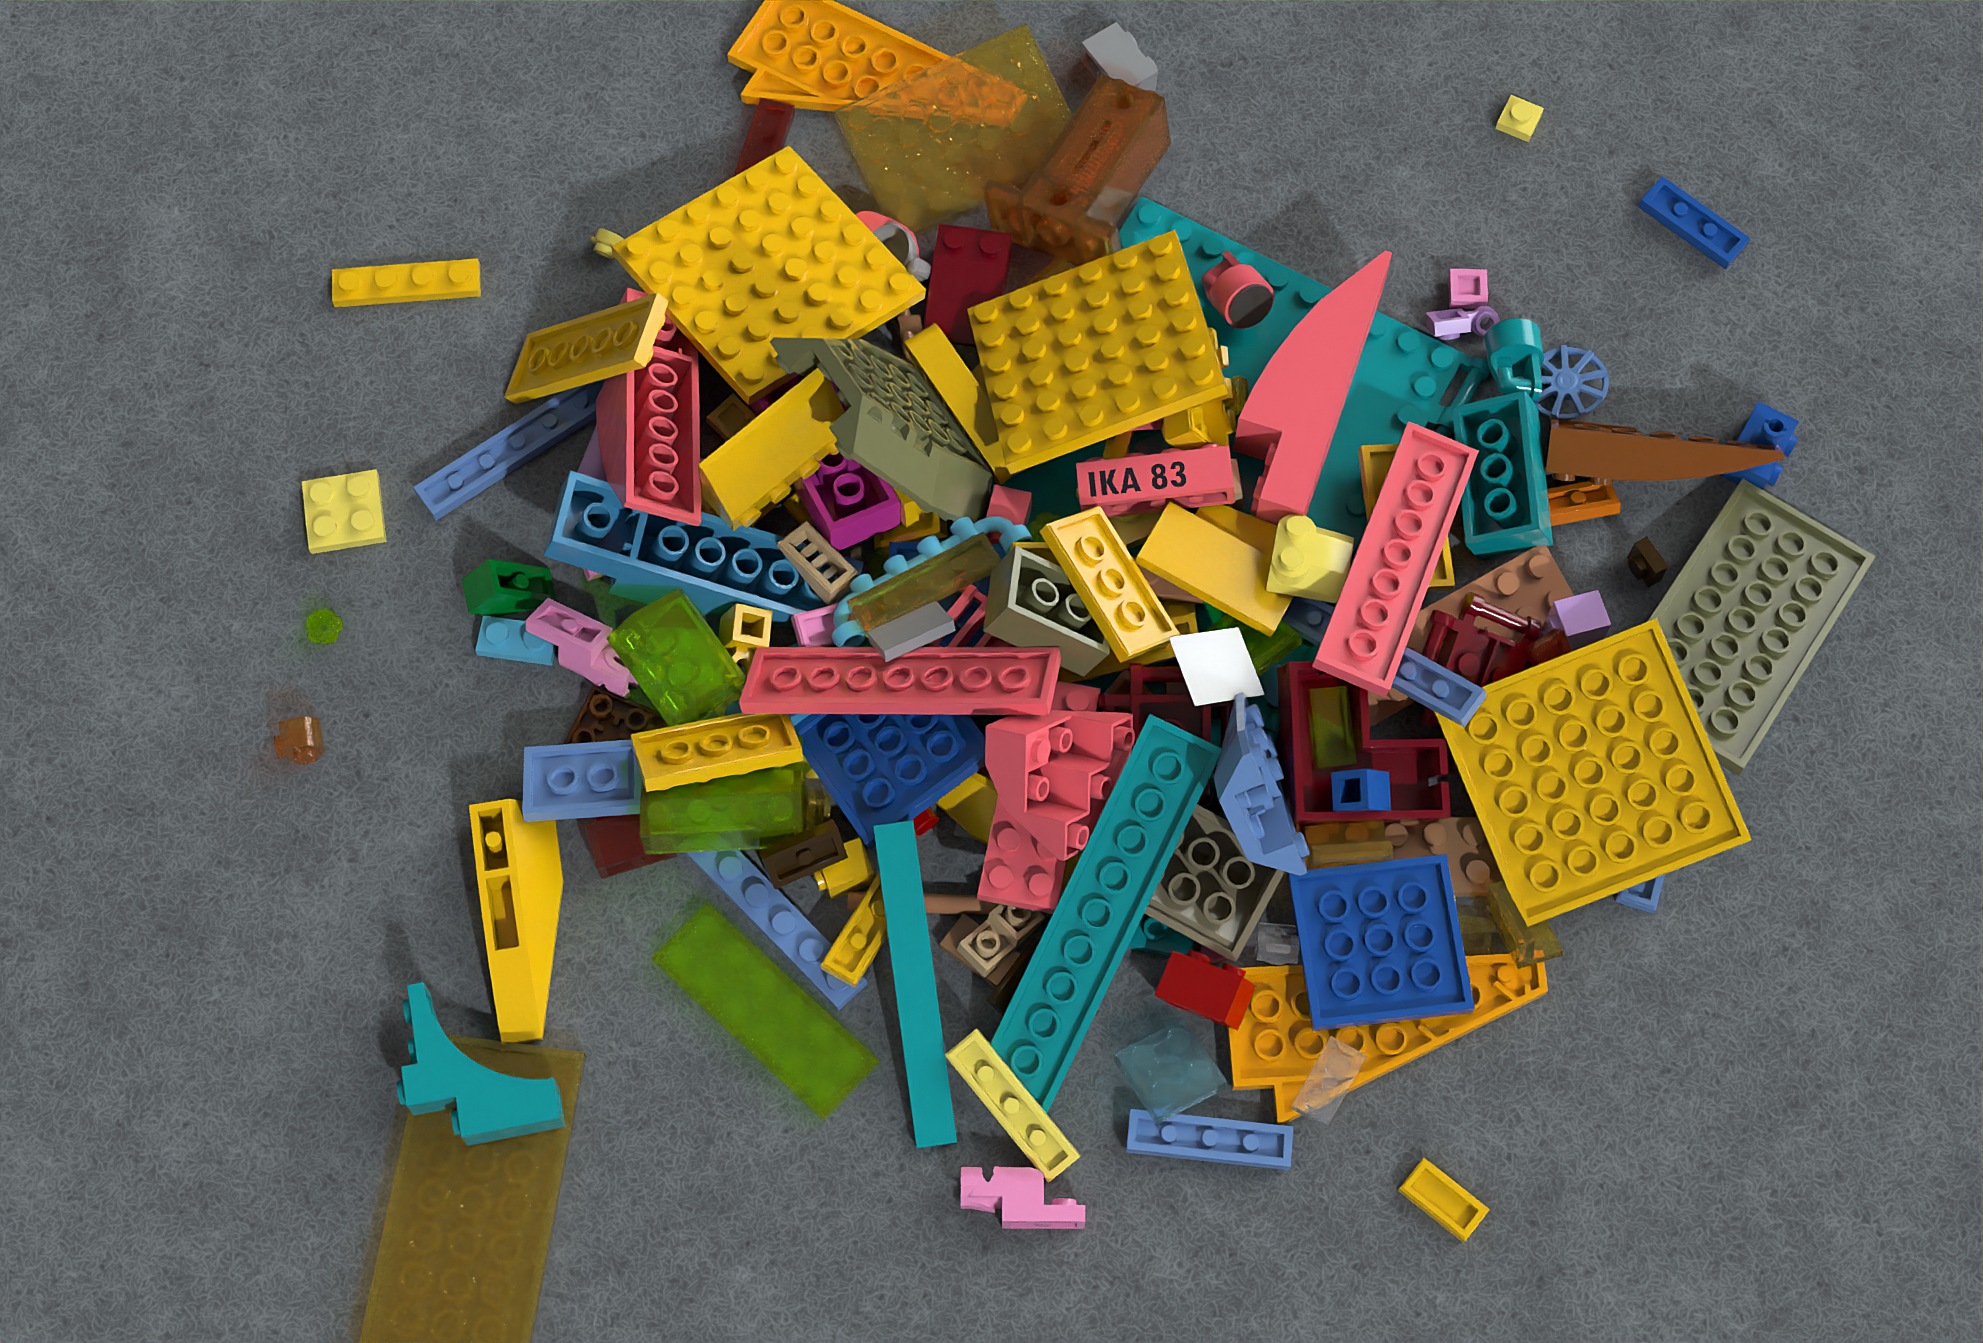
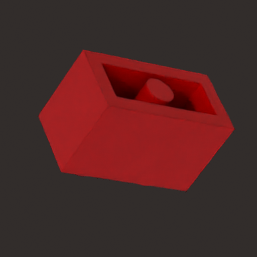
(1205, 989)

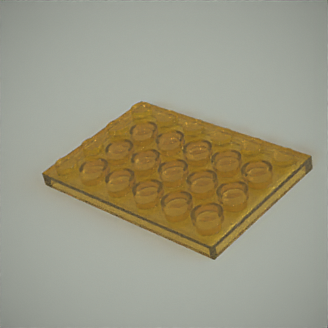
(955, 126)

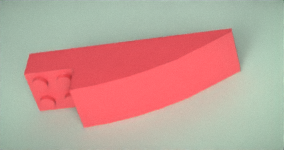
(1303, 394)
(653, 429)

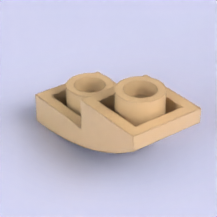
(999, 936)

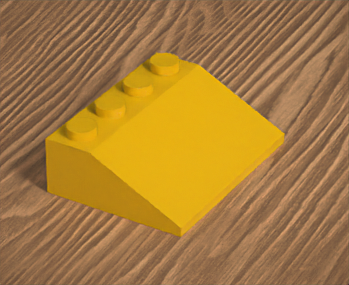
(772, 452)

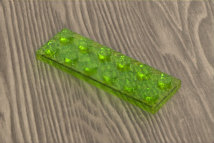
(765, 1011)

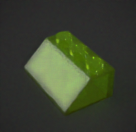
(676, 659)

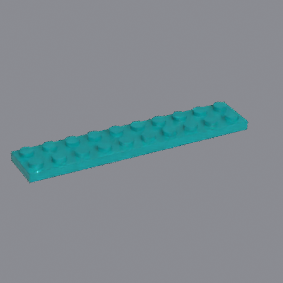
(1103, 905)

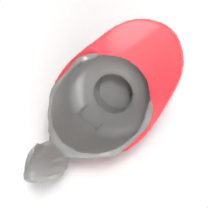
(898, 241)

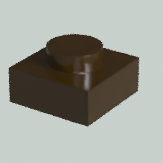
(1646, 562)

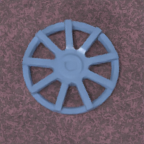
(1567, 382)

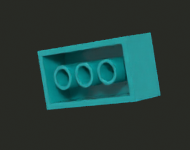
(1507, 488)

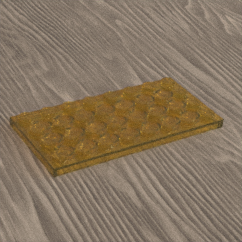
(473, 1221)

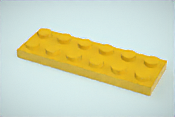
(587, 349)

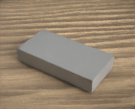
(911, 631)

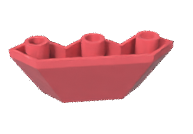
(1058, 771)

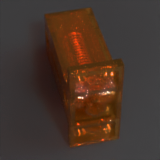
(1086, 175)

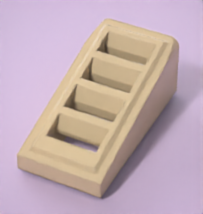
(818, 582)

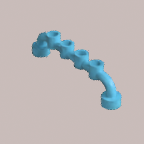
(848, 632)

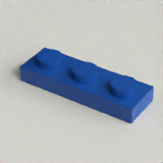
(1694, 222)

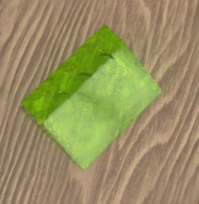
(725, 812)

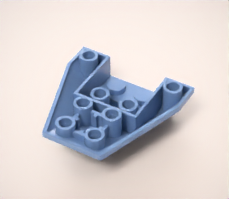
(1252, 793)

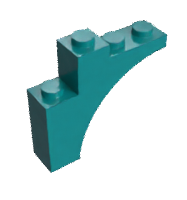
(486, 1102)

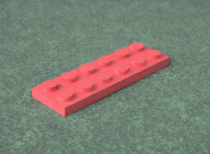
(1016, 865)

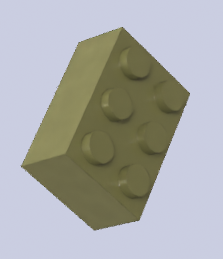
(1039, 607)

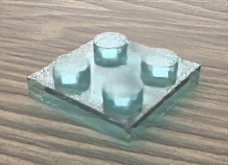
(1170, 1071)

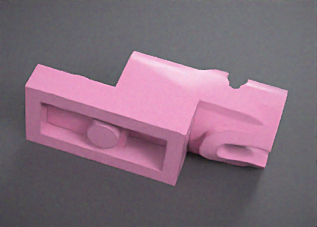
(581, 645)
(1021, 1198)

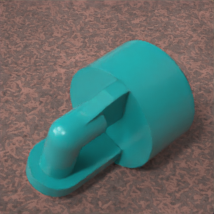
(1515, 351)

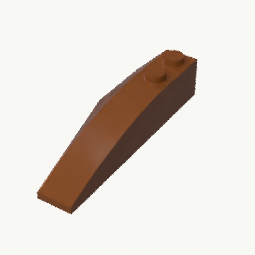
(1623, 454)

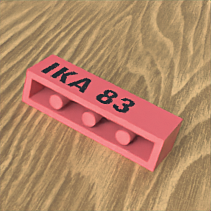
(1151, 481)

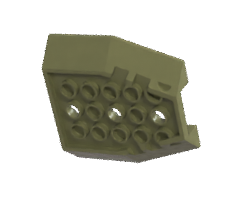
(896, 425)

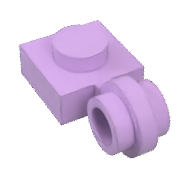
(1452, 322)

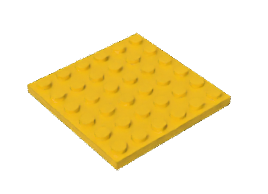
(767, 262)
(1095, 352)
(1593, 774)

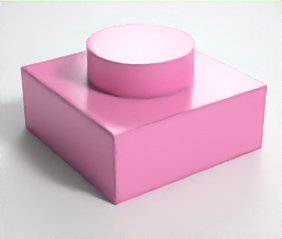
(1467, 288)

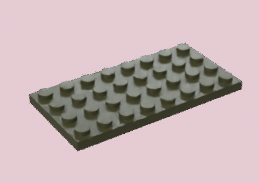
(1754, 614)

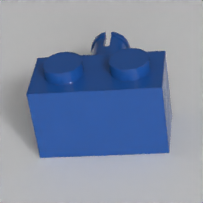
(1770, 428)

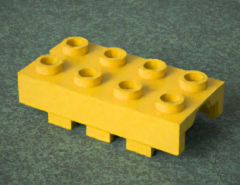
(1204, 422)

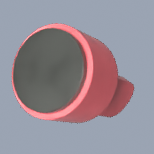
(1238, 292)

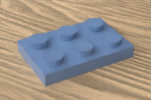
(580, 781)

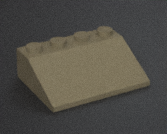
(1212, 887)

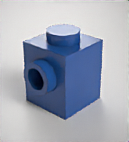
(1361, 790)

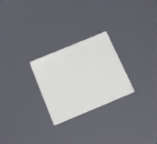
(1216, 666)

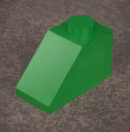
(506, 588)

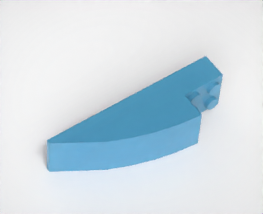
(657, 555)

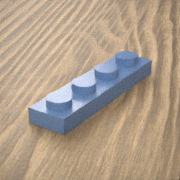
(1211, 1140)

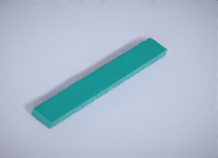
(915, 984)

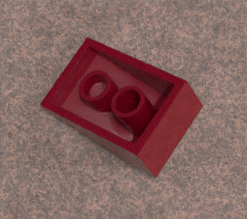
(965, 271)

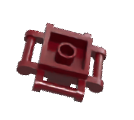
(1476, 652)
(1171, 708)

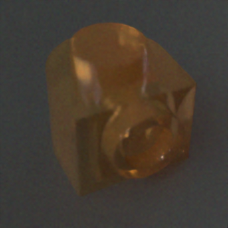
(300, 740)

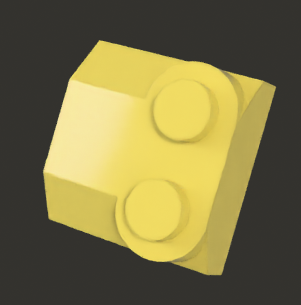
(1309, 560)

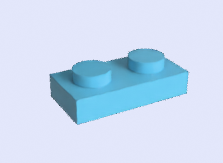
(511, 641)

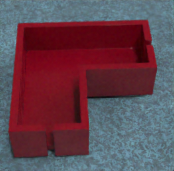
(1406, 760)

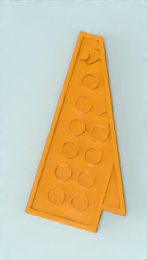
(823, 54)
(1280, 1049)

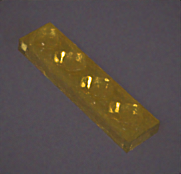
(925, 583)

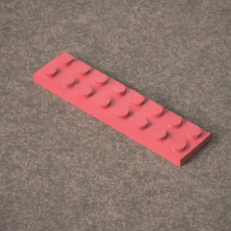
(1395, 560)
(914, 683)

